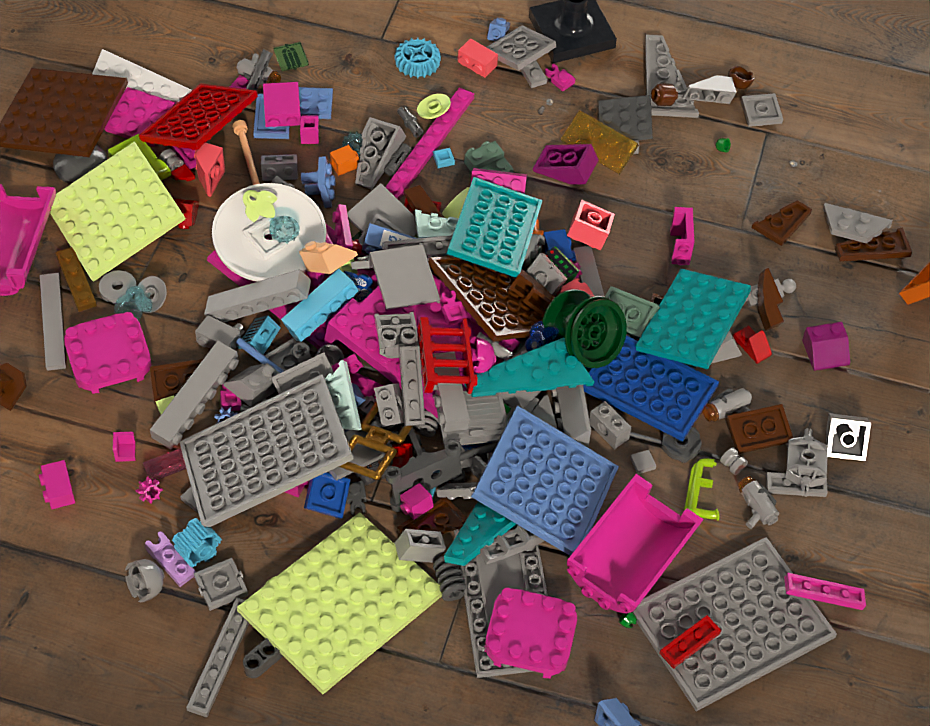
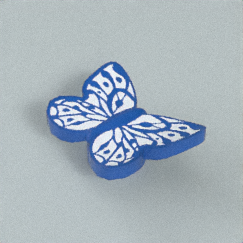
(363, 284)

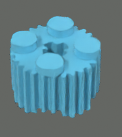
(196, 543)

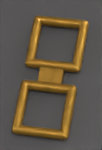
(375, 439)

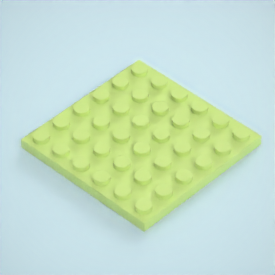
(115, 211)

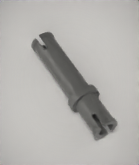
(260, 68)

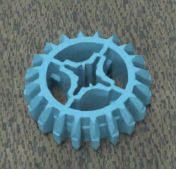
(413, 60)

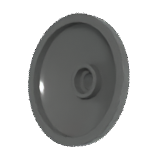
(71, 168)

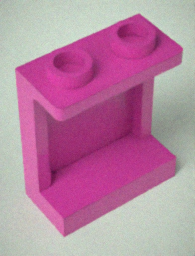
(682, 226)

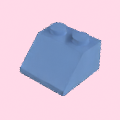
(613, 713)

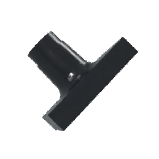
(575, 26)

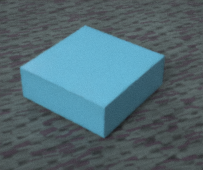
(443, 158)

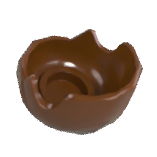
(741, 77)

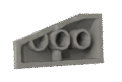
(378, 146)

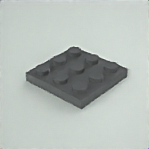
(628, 116)

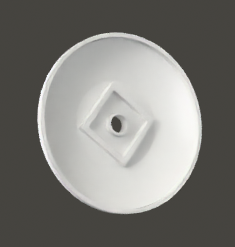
(242, 242)

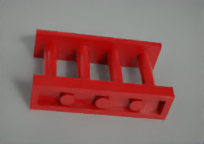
(429, 363)

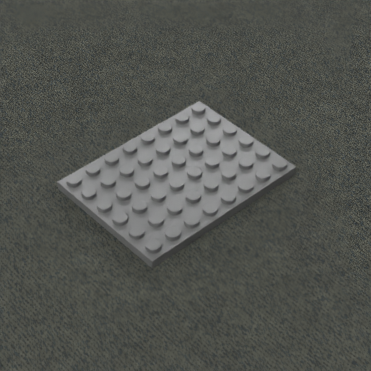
(265, 451)
(756, 621)

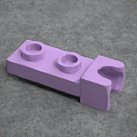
(170, 560)

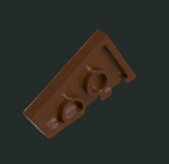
(783, 223)
(442, 518)

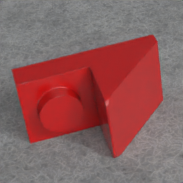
(753, 343)

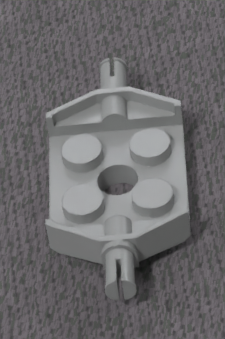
(806, 471)

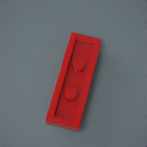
(690, 641)

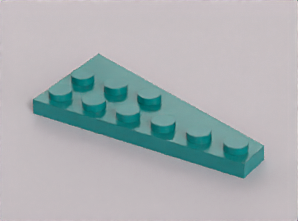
(534, 371)
(476, 532)

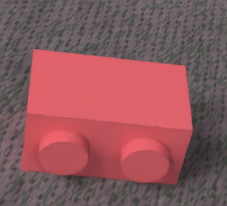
(477, 58)

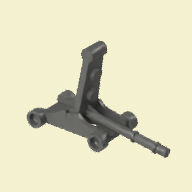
(424, 464)

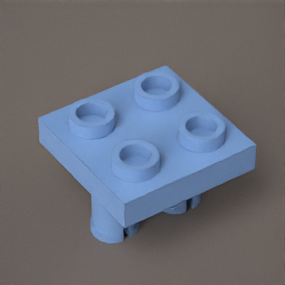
(323, 180)

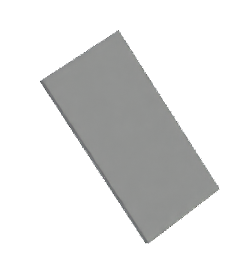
(484, 585)

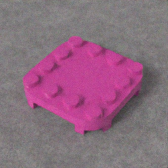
(107, 351)
(531, 632)

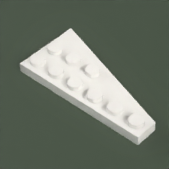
(139, 77)

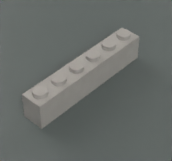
(258, 296)
(194, 395)

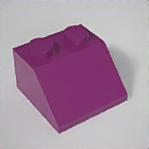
(827, 346)

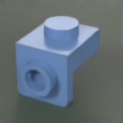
(498, 29)

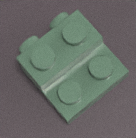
(487, 157)

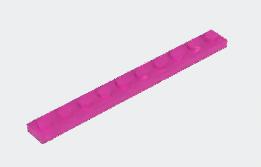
(429, 142)

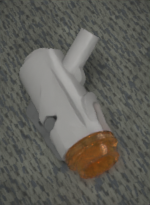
(246, 68)
(727, 403)
(760, 501)

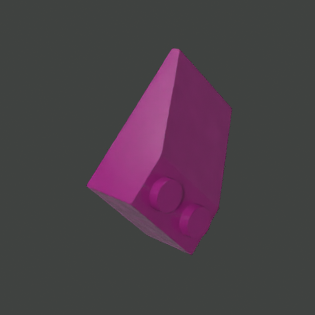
(567, 162)

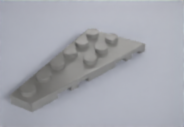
(662, 69)

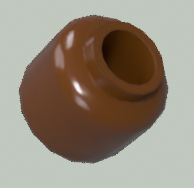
(664, 94)

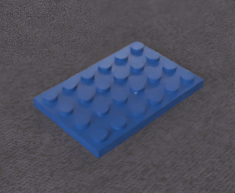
(653, 389)

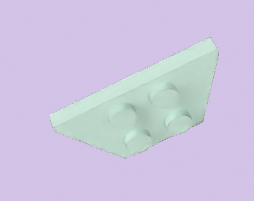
(343, 397)

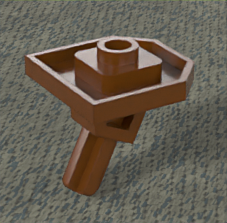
(11, 385)

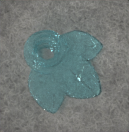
(135, 306)

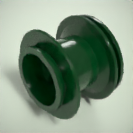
(591, 326)

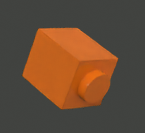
(344, 160)

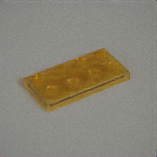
(609, 145)

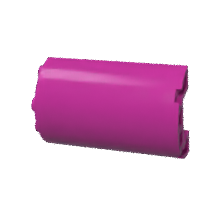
(20, 234)
(630, 548)

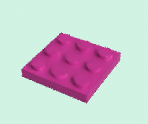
(136, 113)

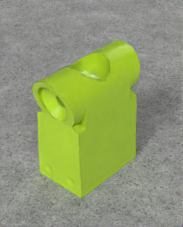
(158, 165)

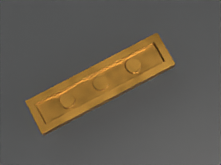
(76, 279)

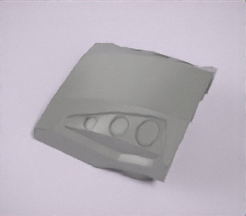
(394, 332)

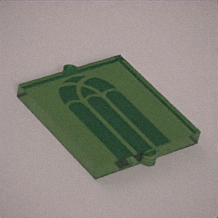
(290, 56)

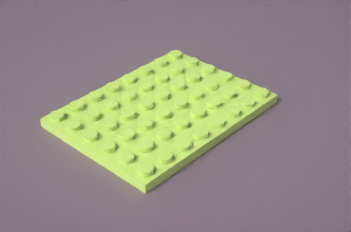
(340, 602)

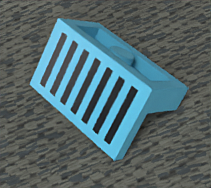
(261, 333)

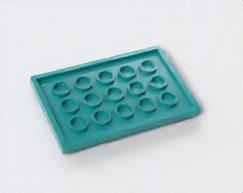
(495, 227)
(693, 318)

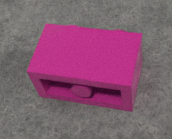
(57, 485)

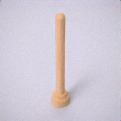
(240, 128)

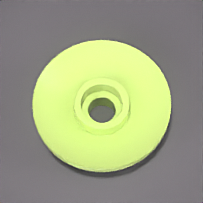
(433, 106)

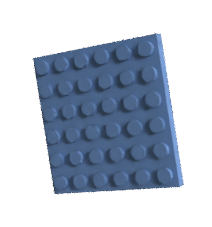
(545, 481)

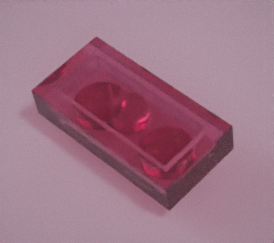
(165, 465)

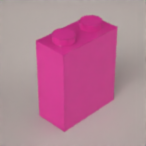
(281, 104)

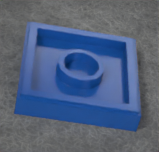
(327, 495)

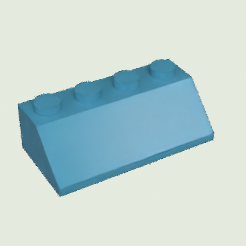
(319, 305)

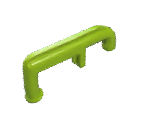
(695, 482)

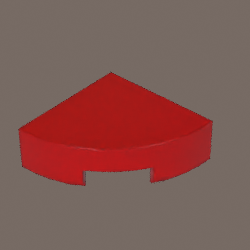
(182, 173)

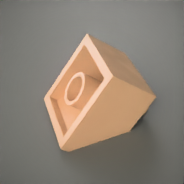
(325, 257)

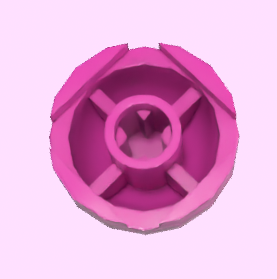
(482, 355)

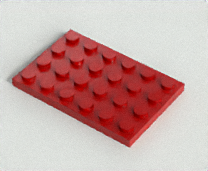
(198, 116)

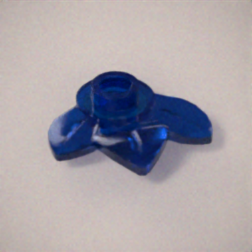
(541, 335)

